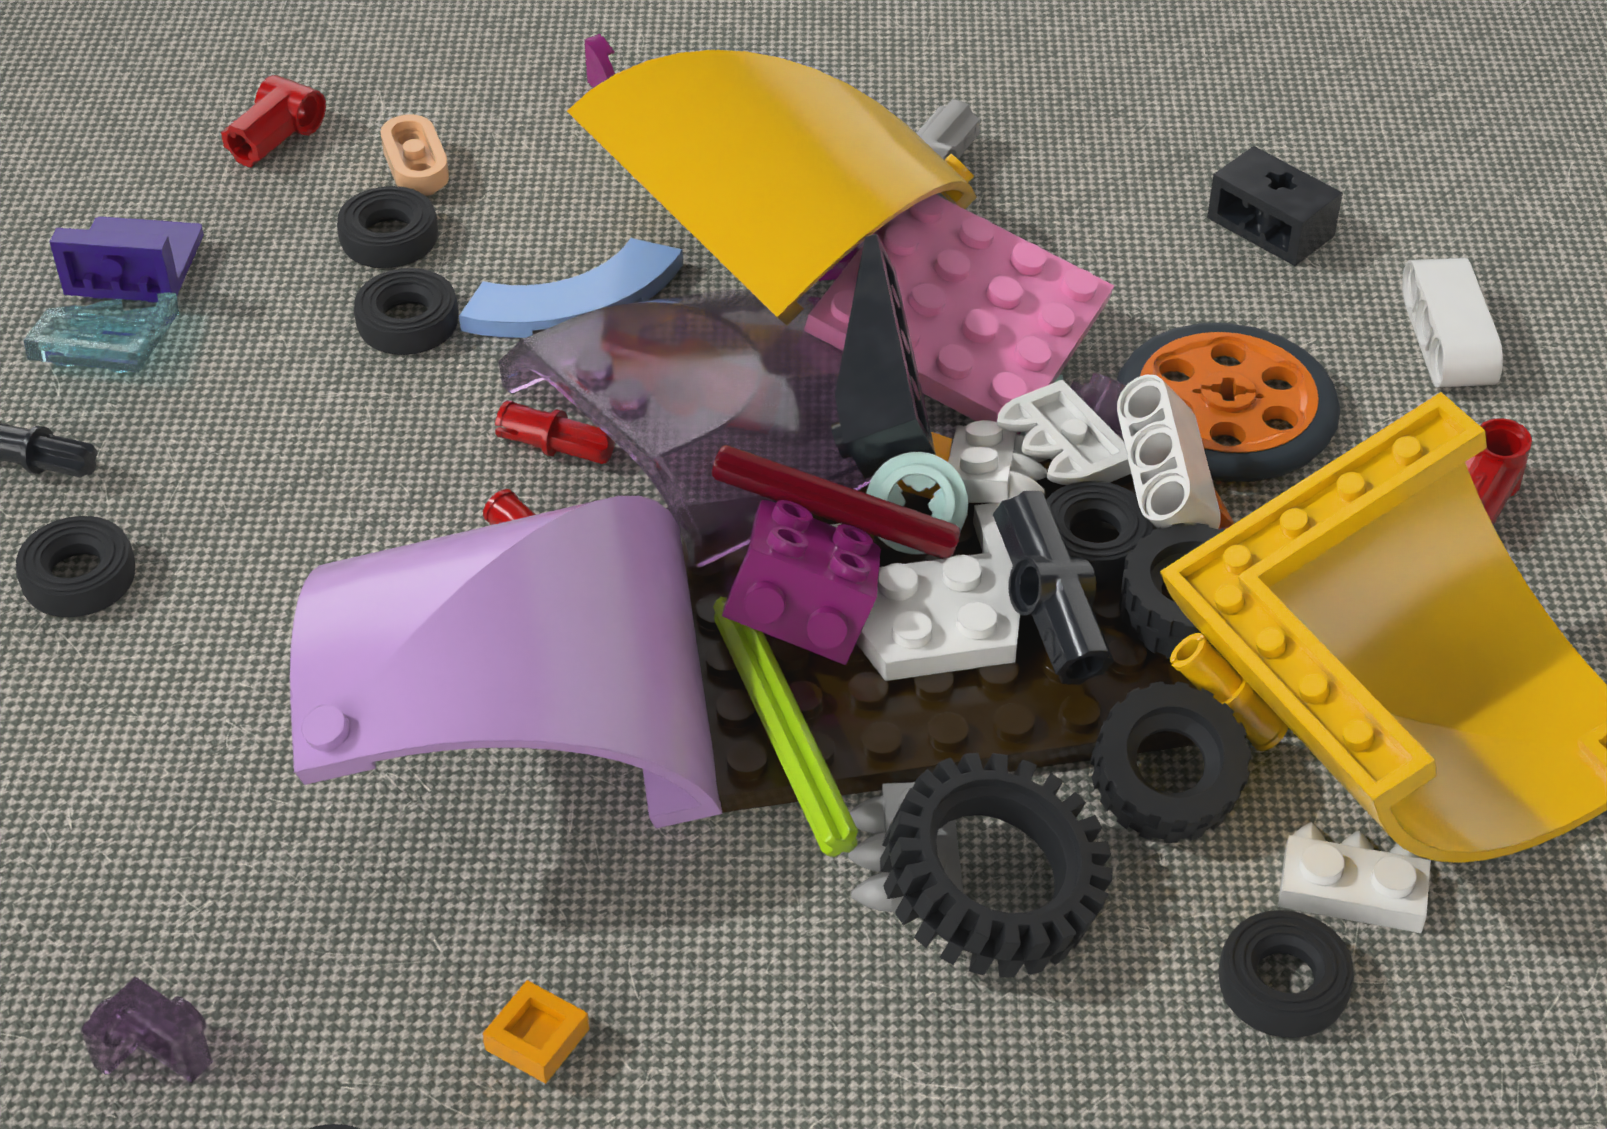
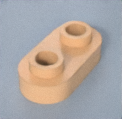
(415, 154)

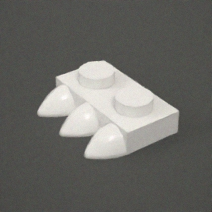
(1068, 433)
(993, 463)
(1354, 880)

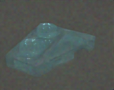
(101, 334)

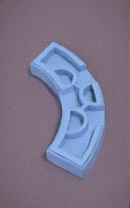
(627, 277)

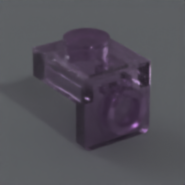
(147, 1019)

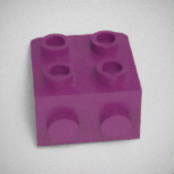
(805, 580)

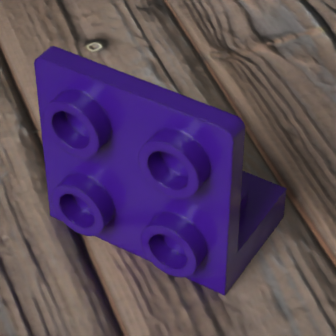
(125, 257)

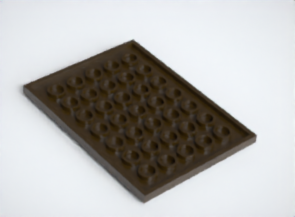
(903, 726)

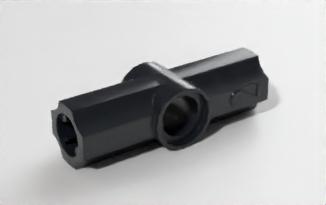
(1052, 588)

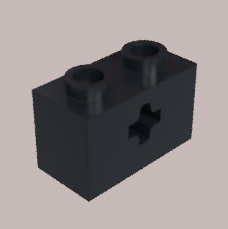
(1274, 205)

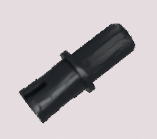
(41, 451)

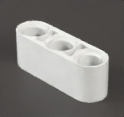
(1452, 322)
(1166, 455)

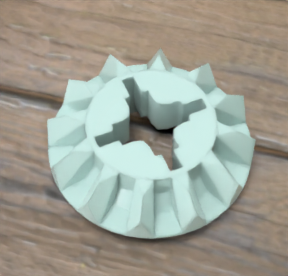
(921, 472)

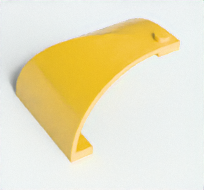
(766, 161)
(1408, 645)

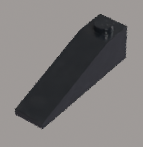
(878, 375)

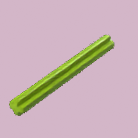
(789, 735)

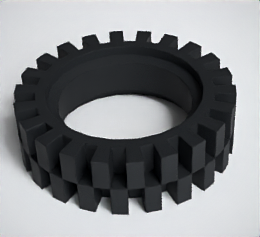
(966, 925)

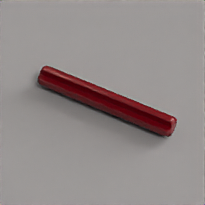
(836, 502)

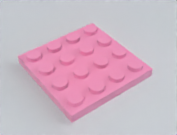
(979, 306)

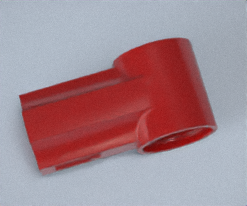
(278, 112)
(1500, 466)

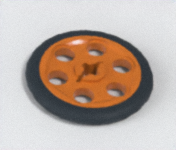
(1264, 356)

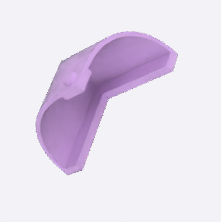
(511, 638)

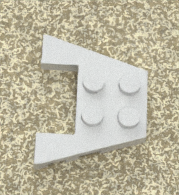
(944, 611)

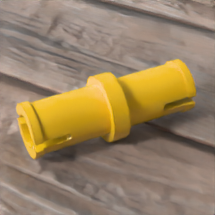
(1210, 671)

